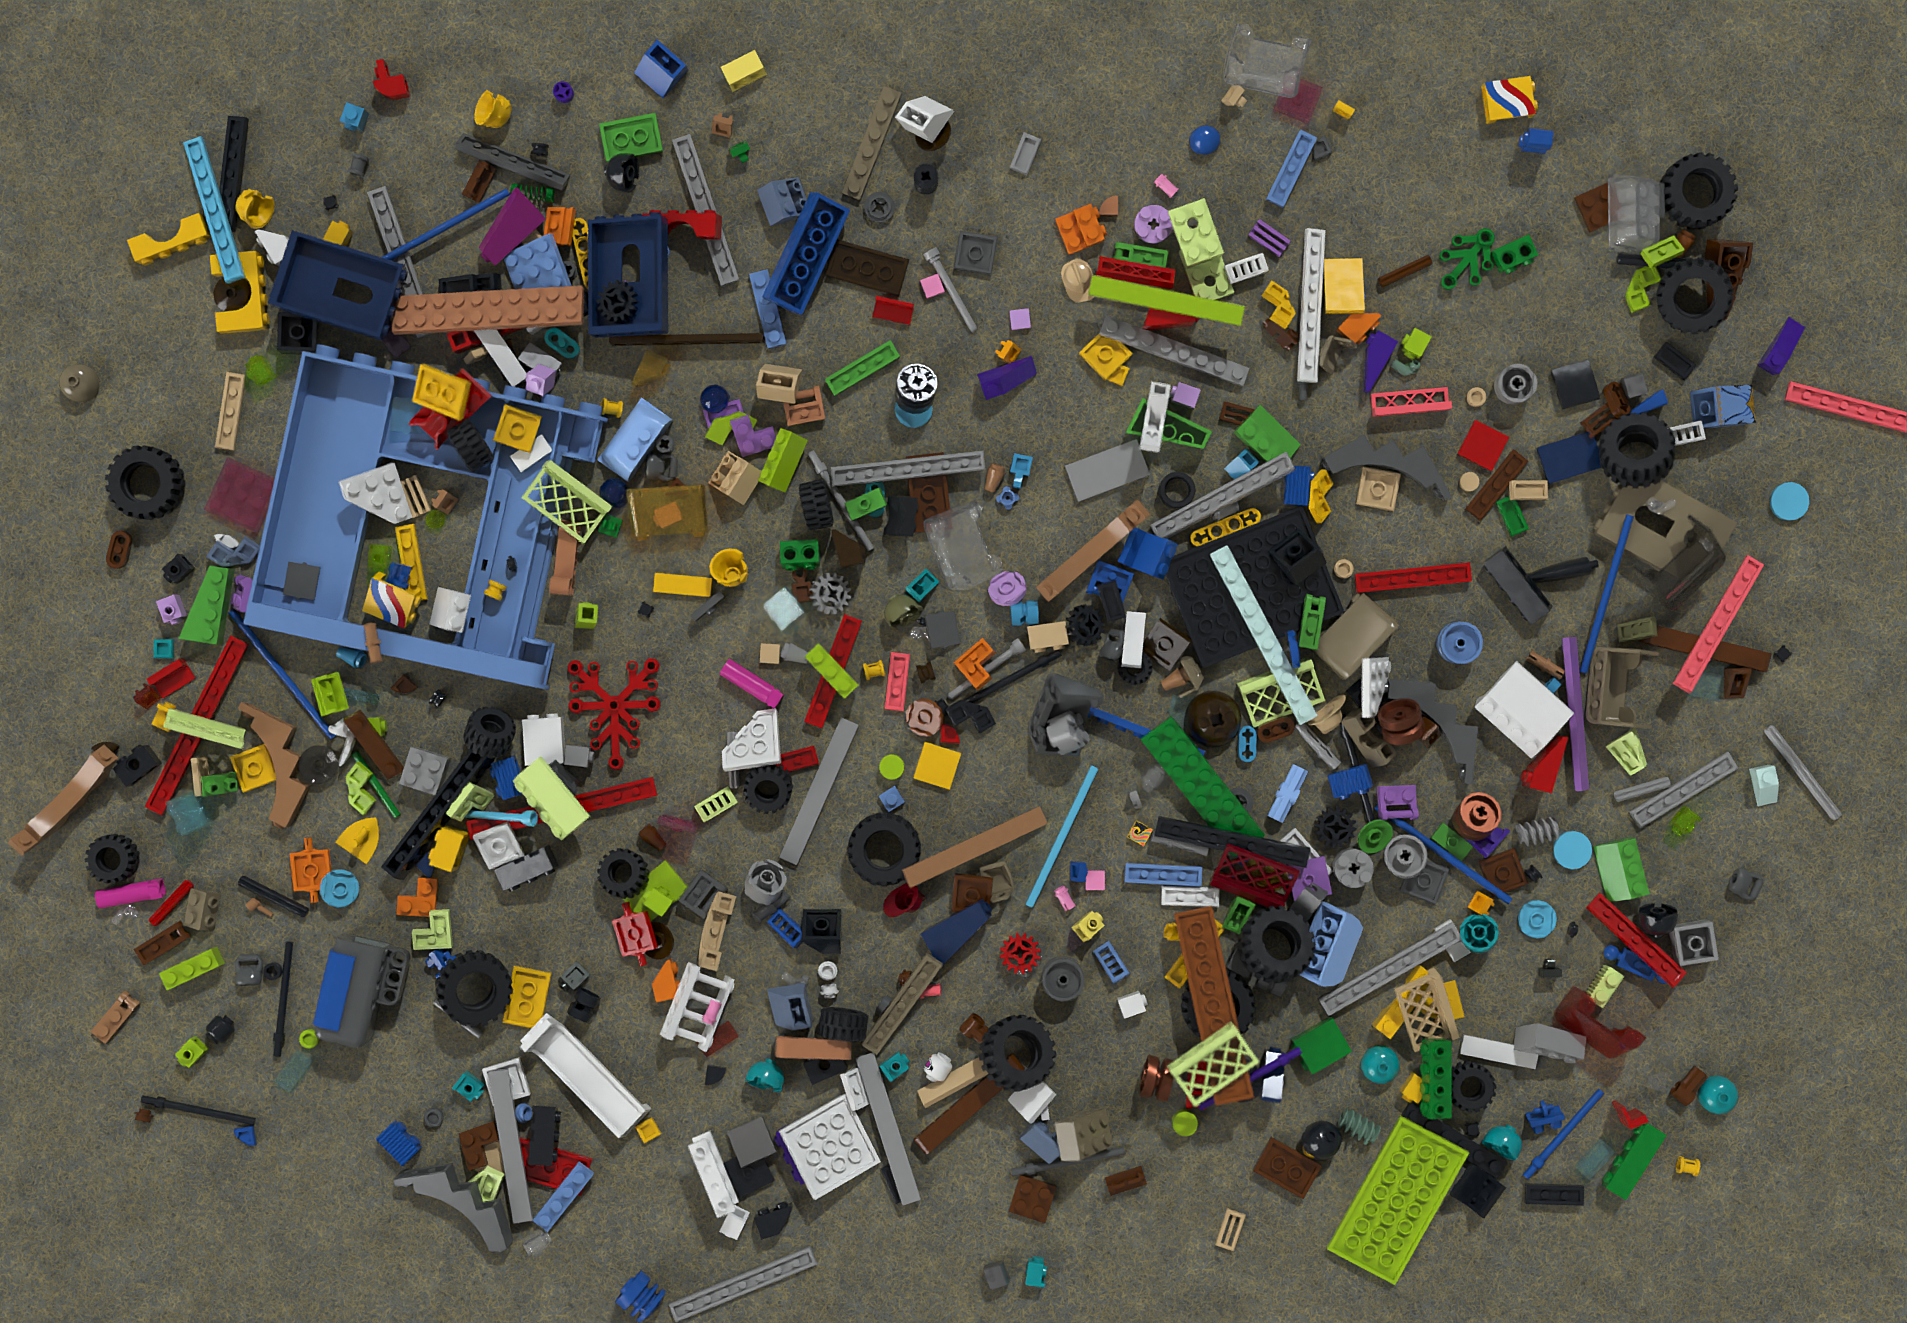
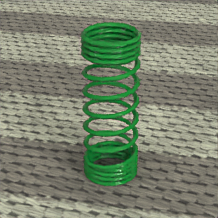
(549, 193)

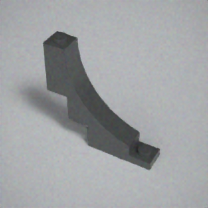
(1414, 465)
(1460, 738)
(443, 1184)

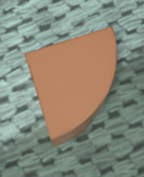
(1109, 207)

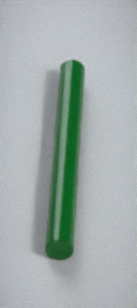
(378, 788)

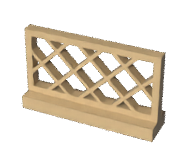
(1440, 1001)

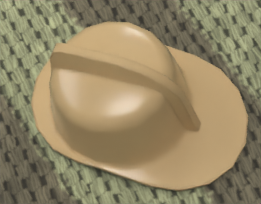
(1077, 280)
(1330, 715)

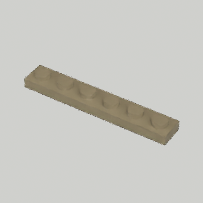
(871, 143)
(901, 1003)

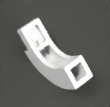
(1155, 417)

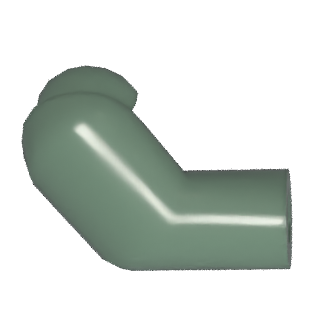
(1406, 369)

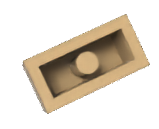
(1047, 635)

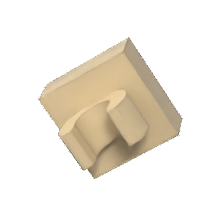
(1234, 97)

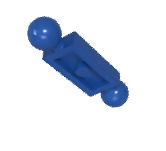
(1631, 962)

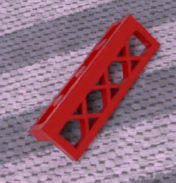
(1135, 272)

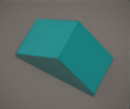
(922, 585)

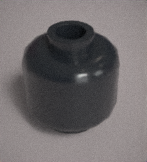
(220, 1029)

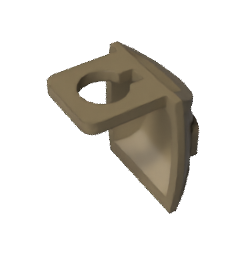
(1330, 352)
(1193, 672)
(1002, 880)

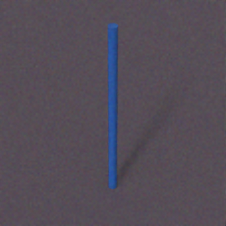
(447, 225)
(1606, 593)
(281, 673)
(1451, 859)

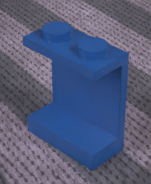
(1148, 553)

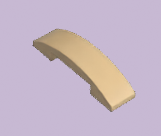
(713, 930)

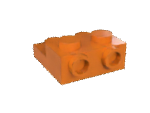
(1081, 229)

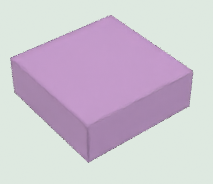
(1020, 319)

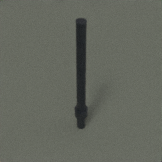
(1042, 661)
(1354, 762)
(279, 1035)
(161, 1102)

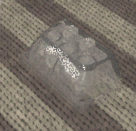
(1633, 213)

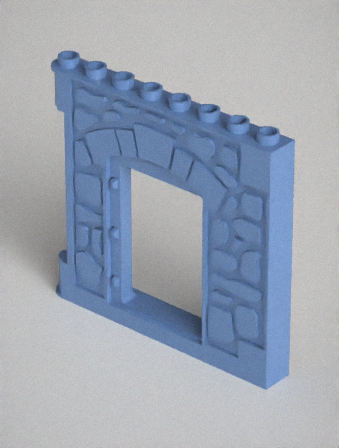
(342, 430)

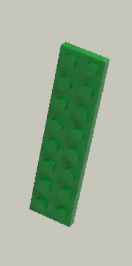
(1198, 779)

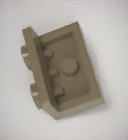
(202, 909)

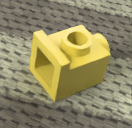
(1083, 927)

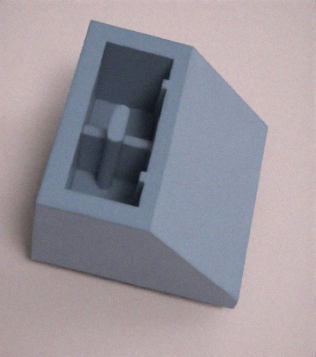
(782, 200)
(791, 1006)
(1041, 1140)

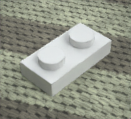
(854, 1089)

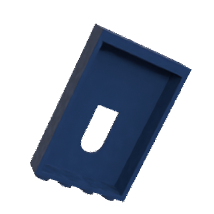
(605, 248)
(310, 277)

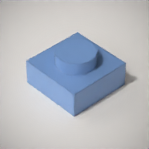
(891, 798)

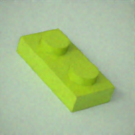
(1662, 251)

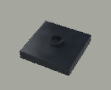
(748, 1178)

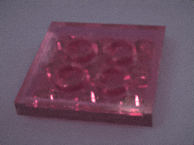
(241, 495)

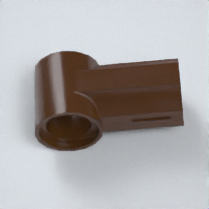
(974, 1027)
(1686, 1089)

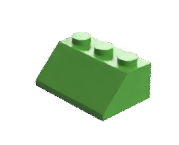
(1265, 436)
(1621, 869)

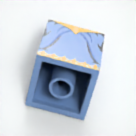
(1723, 406)

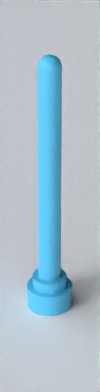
(528, 818)

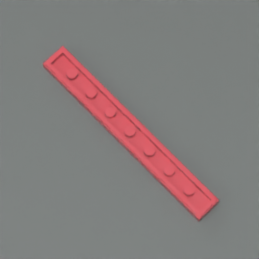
(1846, 406)
(1718, 624)

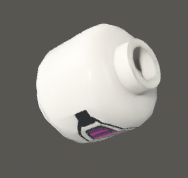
(938, 1067)

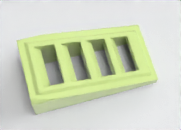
(701, 812)

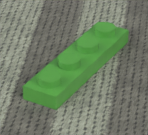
(862, 368)

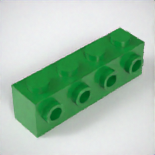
(1436, 1078)
(1633, 1160)

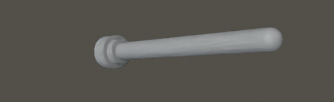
(933, 257)
(1015, 649)

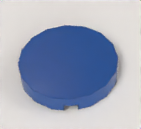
(1293, 649)

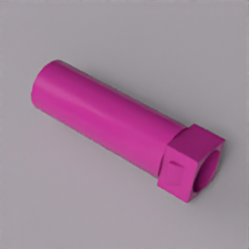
(751, 683)
(130, 893)

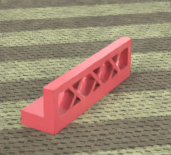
(1413, 408)

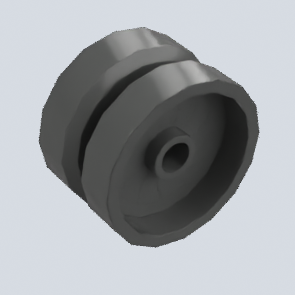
(1060, 967)

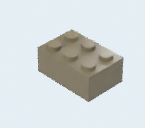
(1083, 1134)

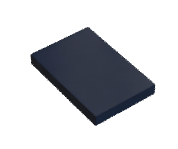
(1569, 457)

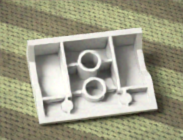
(1523, 709)

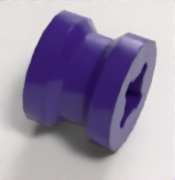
(561, 88)

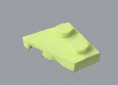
(1628, 751)
(489, 1183)

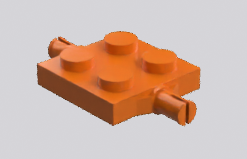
(309, 869)

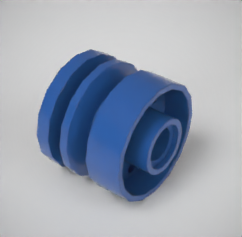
(640, 1296)

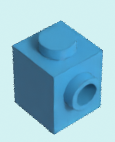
(354, 117)
(1241, 464)

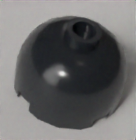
(622, 171)
(1658, 920)
(1321, 1140)

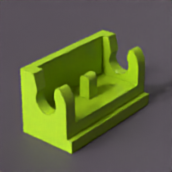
(330, 694)

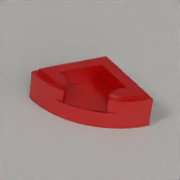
(948, 734)

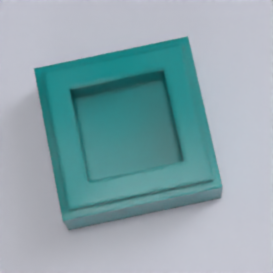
(163, 648)

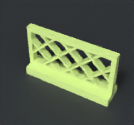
(573, 486)
(1267, 679)
(204, 728)
(1207, 1048)

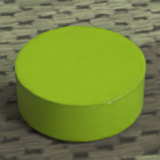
(309, 1039)

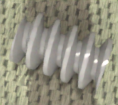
(1537, 830)

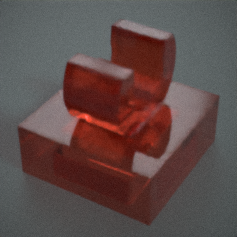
(147, 696)

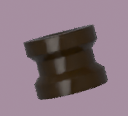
(925, 672)

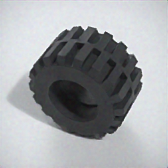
(470, 445)
(816, 504)
(489, 732)
(768, 802)
(127, 854)
(609, 867)
(843, 1024)
(1485, 1092)

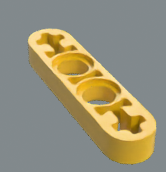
(582, 255)
(1224, 525)

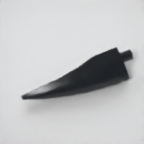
(1564, 570)

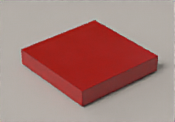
(1483, 445)

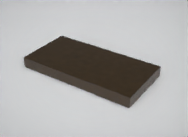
(867, 267)

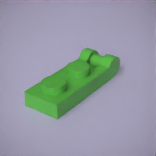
(1141, 254)
(1311, 622)

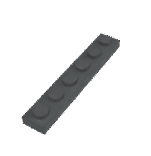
(512, 161)

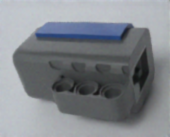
(355, 986)

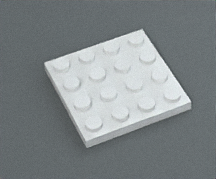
(829, 1146)

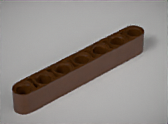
(1724, 653)
(961, 1111)

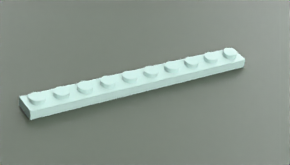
(1263, 635)

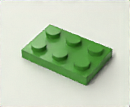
(631, 135)

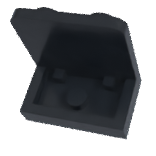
(1477, 1190)

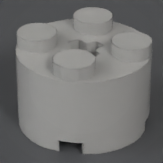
(1521, 375)
(1067, 732)
(1361, 874)
(765, 881)

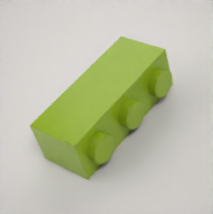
(782, 460)
(831, 670)
(192, 968)

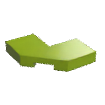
(1636, 294)
(721, 427)
(359, 797)

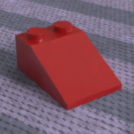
(1544, 768)

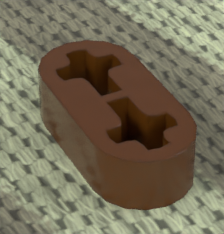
(1616, 399)

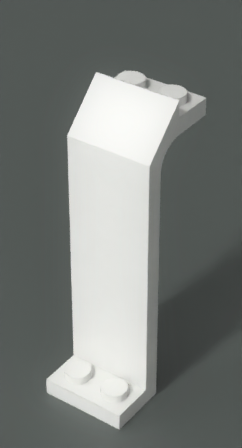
(585, 1075)

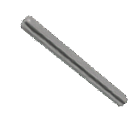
(1802, 772)

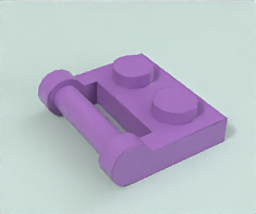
(241, 596)
(1397, 796)

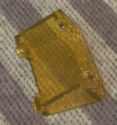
(668, 511)

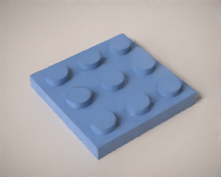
(537, 265)

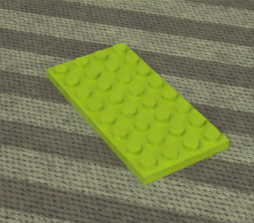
(1397, 1200)

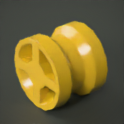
(495, 590)

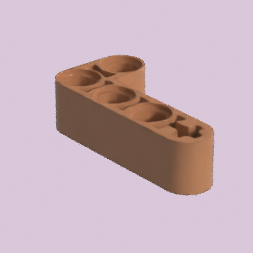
(565, 562)
(812, 1048)

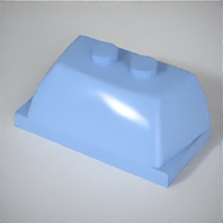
(635, 439)
(1335, 940)

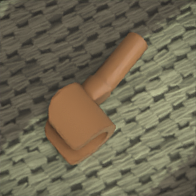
(254, 903)

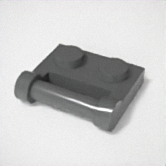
(698, 890)

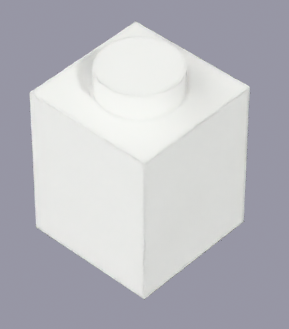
(1132, 1004)
(734, 1222)

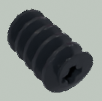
(926, 171)

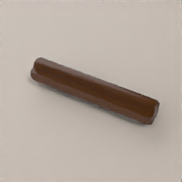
(1405, 271)

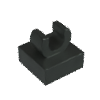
(1550, 969)

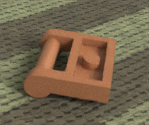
(805, 412)

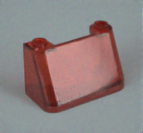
(1575, 1015)

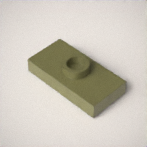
(1637, 630)

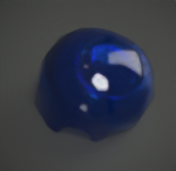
(714, 398)
(614, 492)

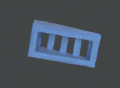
(1121, 976)

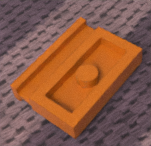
(561, 224)

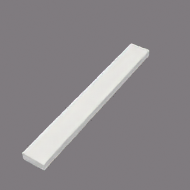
(1311, 305)

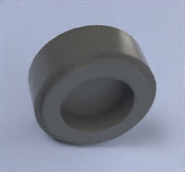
(883, 1004)
(433, 1117)

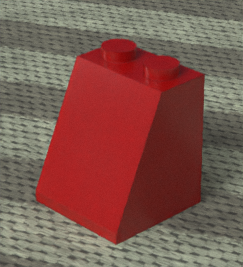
(1161, 319)

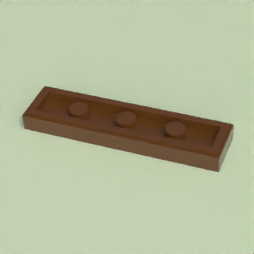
(1496, 485)

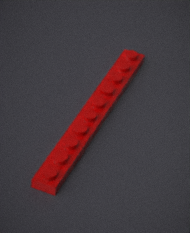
(205, 707)
(589, 801)

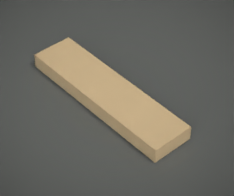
(230, 411)
(955, 1081)

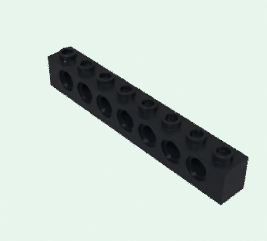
(434, 816)

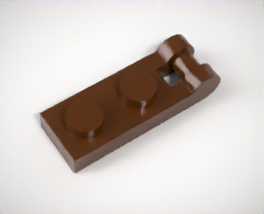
(161, 943)

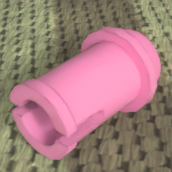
(1165, 185)
(1064, 898)
(711, 1012)

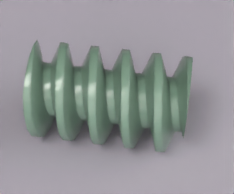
(1358, 1126)

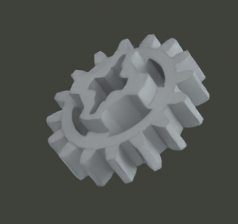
(838, 589)

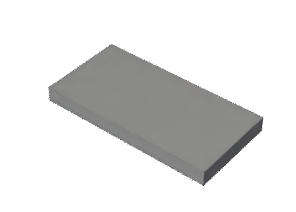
(1107, 470)

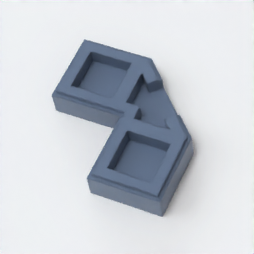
(226, 556)

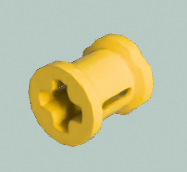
(612, 408)
(873, 669)
(1688, 1166)

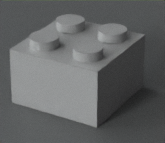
(424, 770)
(1693, 942)

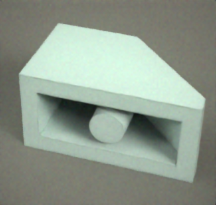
(1765, 784)

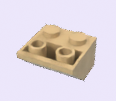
(778, 383)
(735, 477)

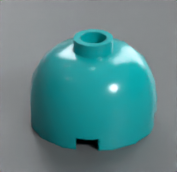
(1479, 933)
(1380, 1064)
(766, 1075)
(1718, 1095)
(1504, 1141)

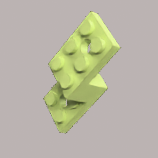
(1200, 250)

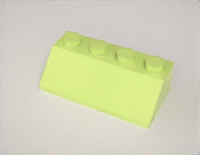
(550, 798)

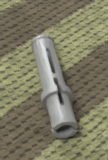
(1320, 748)
(1178, 844)

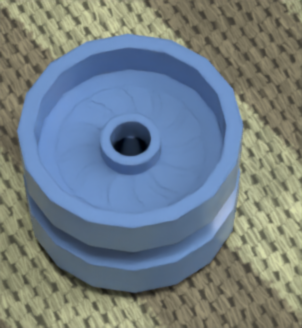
(1471, 642)

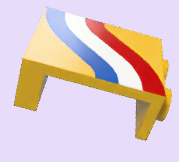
(1509, 99)
(391, 602)

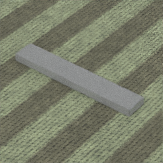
(1683, 789)

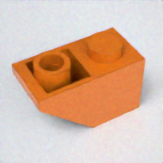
(1357, 325)
(666, 982)

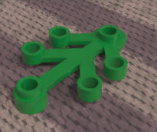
(1469, 256)

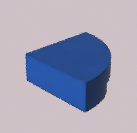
(246, 1135)

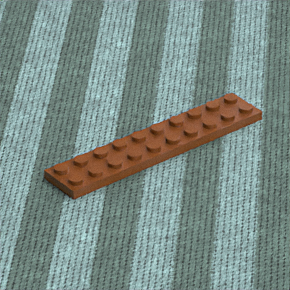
(1211, 995)

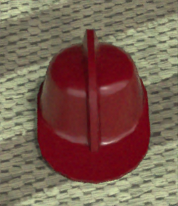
(903, 900)

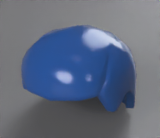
(1204, 140)

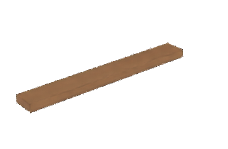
(974, 846)

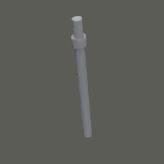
(821, 469)

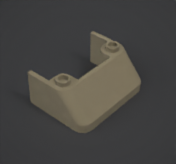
(1608, 686)

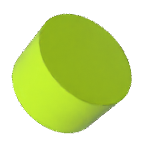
(891, 766)
(1184, 1122)

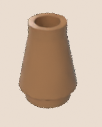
(994, 476)
(1175, 679)

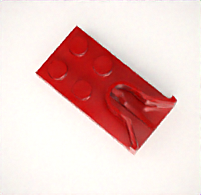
(438, 424)

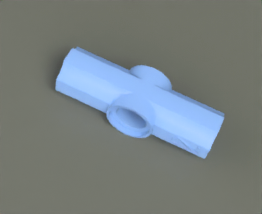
(1288, 793)

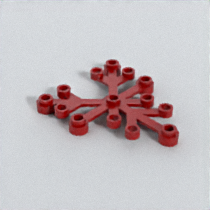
(614, 728)

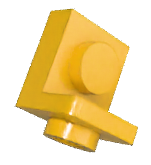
(160, 716)

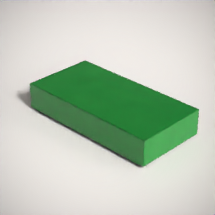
(1512, 516)

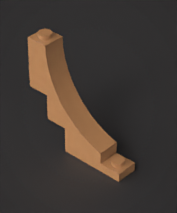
(1093, 550)
(276, 737)
(67, 801)

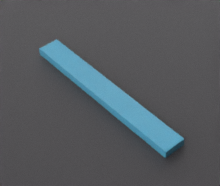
(214, 210)
(1061, 836)

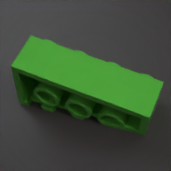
(1175, 428)
(210, 609)

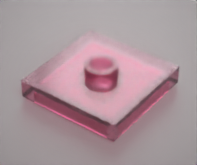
(1301, 106)
(677, 823)

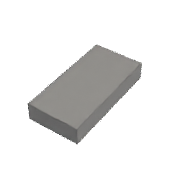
(1025, 154)

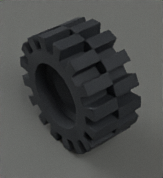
(1136, 679)

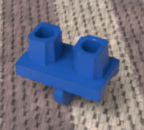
(398, 575)
(439, 959)
(1544, 1115)

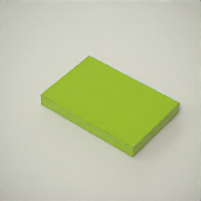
(662, 876)

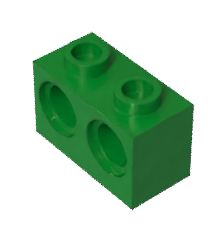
(1512, 250)
(800, 548)

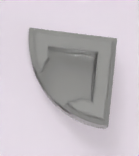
(1135, 799)

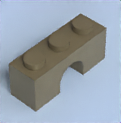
(1375, 750)

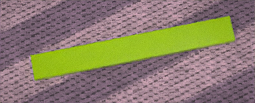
(1166, 300)

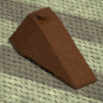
(1732, 257)

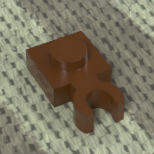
(801, 588)

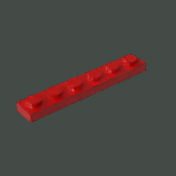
(1413, 577)
(840, 652)
(1636, 940)

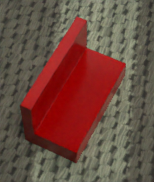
(893, 310)
(171, 677)
(1631, 1118)

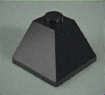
(822, 930)

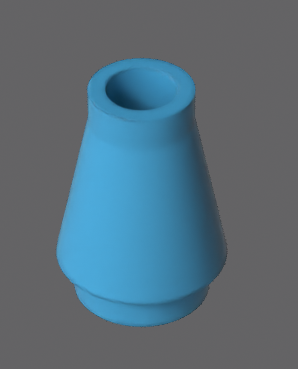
(353, 657)

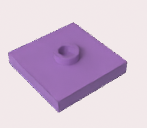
(1315, 872)

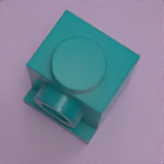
(889, 1071)
(469, 1079)
(1035, 1272)

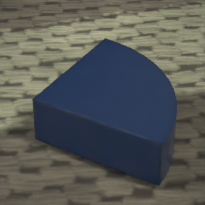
(424, 866)

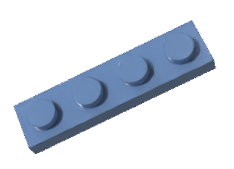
(1291, 168)
(767, 310)
(1163, 874)
(563, 1196)

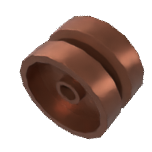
(1401, 721)
(1476, 816)
(1156, 1077)

